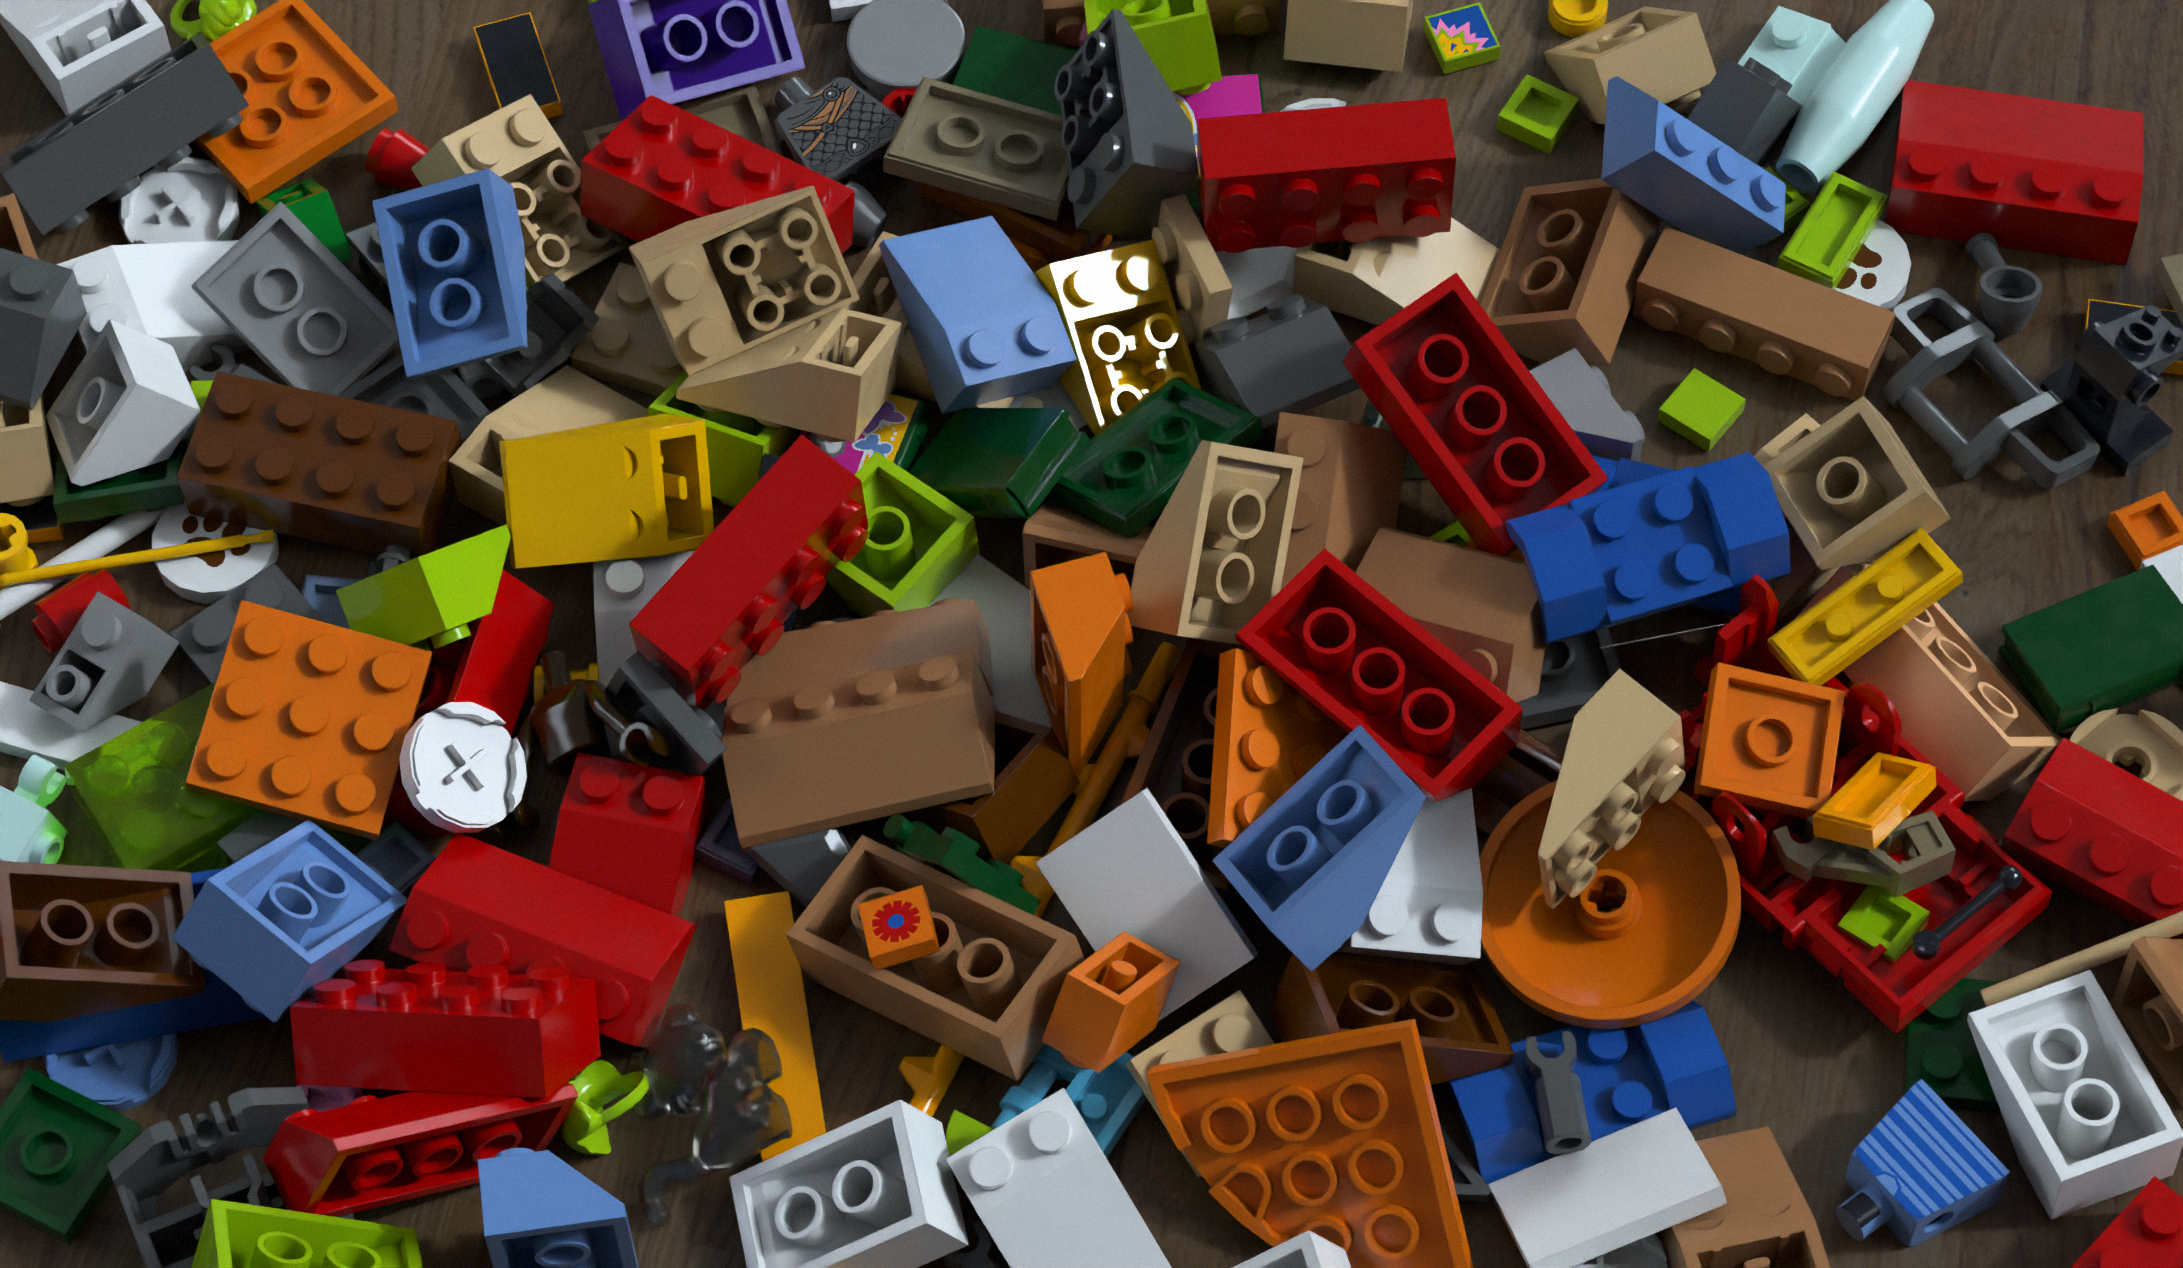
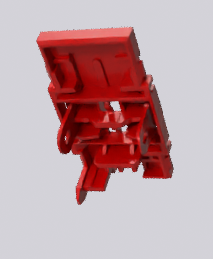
(1815, 907)

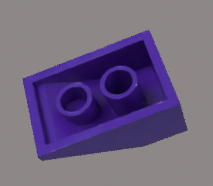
(691, 47)

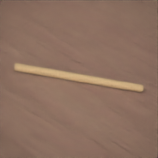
(2080, 961)

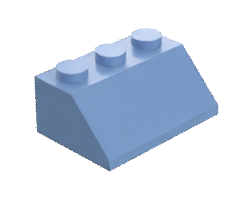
(1687, 173)
(550, 1215)

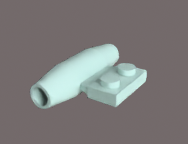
(1838, 83)

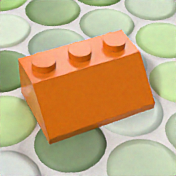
(1080, 649)

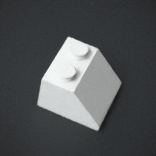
(122, 406)

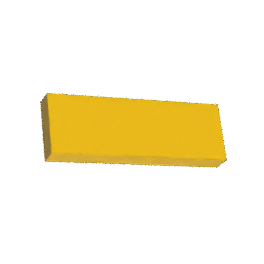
(1865, 610)

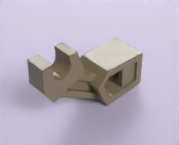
(1918, 836)

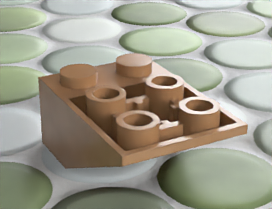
(1763, 1217)

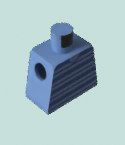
(1919, 1172)

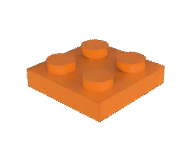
(1769, 740)

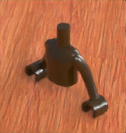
(572, 722)

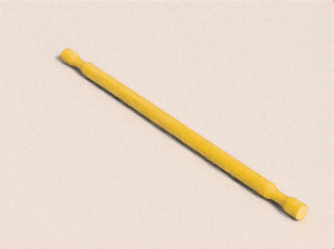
(135, 558)

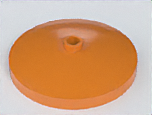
(1622, 967)

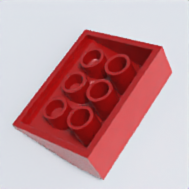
(2017, 169)

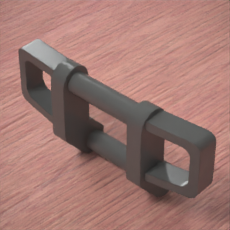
(2005, 432)

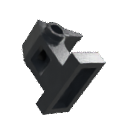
(2124, 367)

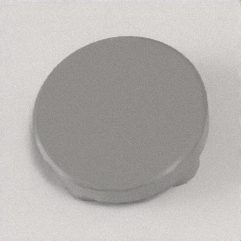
(902, 41)

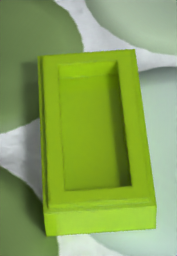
(1832, 231)

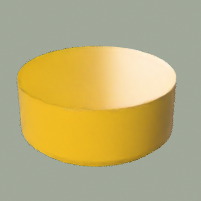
(1577, 16)

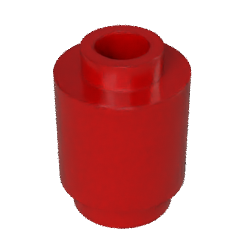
(64, 607)

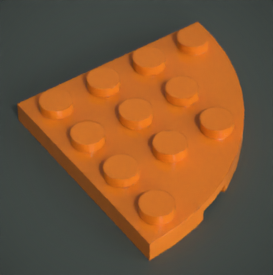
(1323, 1141)

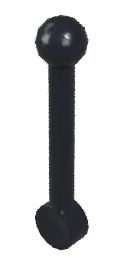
(1927, 943)

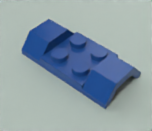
(1652, 545)
(1622, 1078)

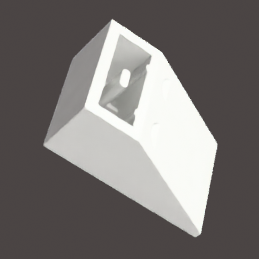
(84, 44)

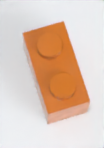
(1110, 1002)

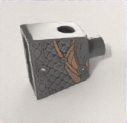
(835, 130)

